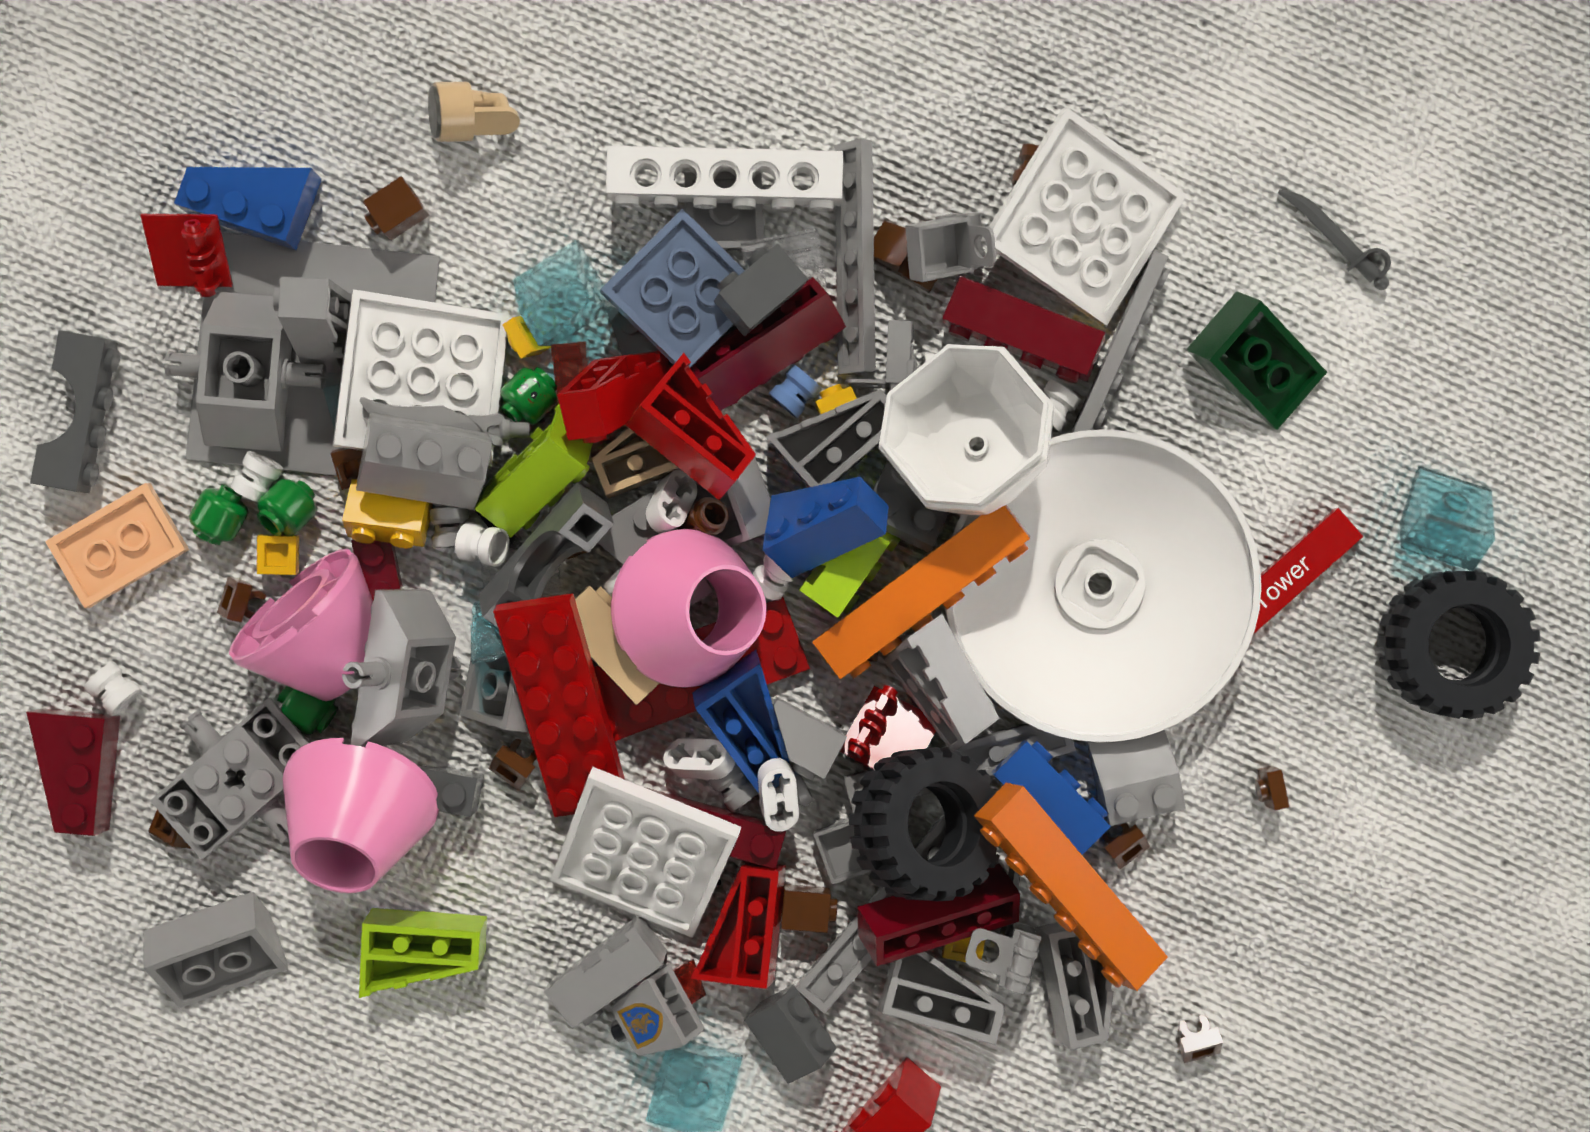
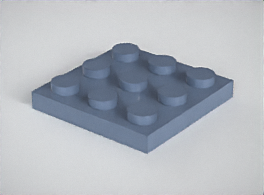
(672, 289)

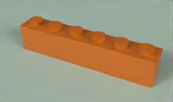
(920, 590)
(1070, 886)

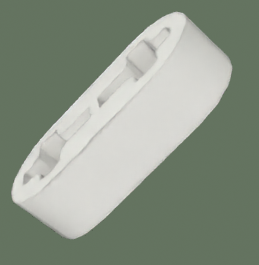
(666, 497)
(698, 766)
(770, 796)

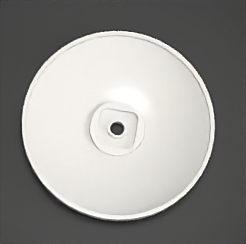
(1175, 604)

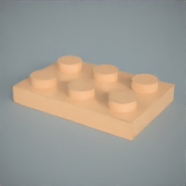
(117, 545)

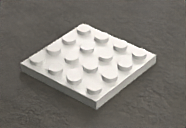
(1084, 217)
(417, 356)
(644, 852)

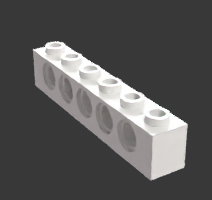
(627, 162)

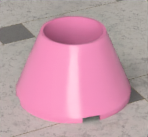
(654, 602)
(310, 628)
(353, 812)

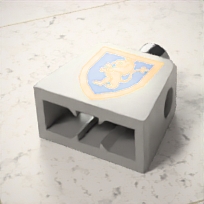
(656, 1015)

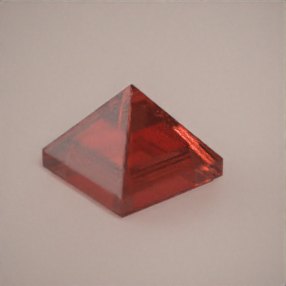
(693, 988)

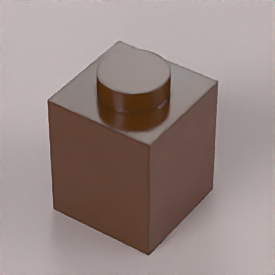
(394, 209)
(807, 908)

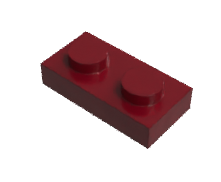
(378, 565)

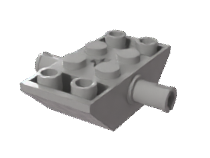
(238, 408)
(403, 668)
(207, 799)

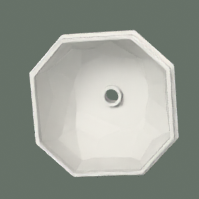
(949, 406)

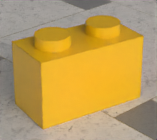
(385, 518)

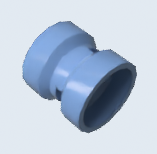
(795, 391)

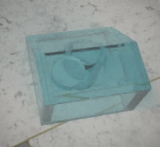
(560, 295)
(1447, 519)
(694, 1088)

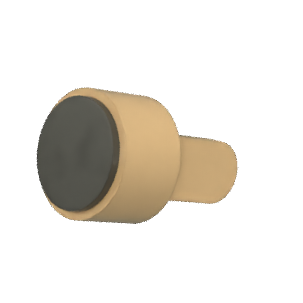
(461, 113)

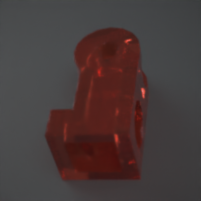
(568, 361)

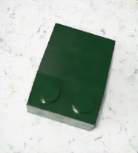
(1257, 359)

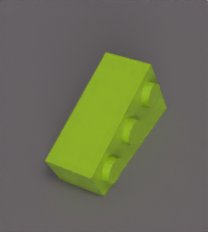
(534, 478)
(836, 581)
(417, 946)

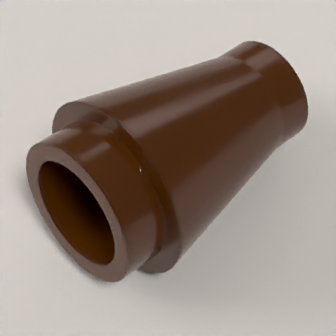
(707, 516)

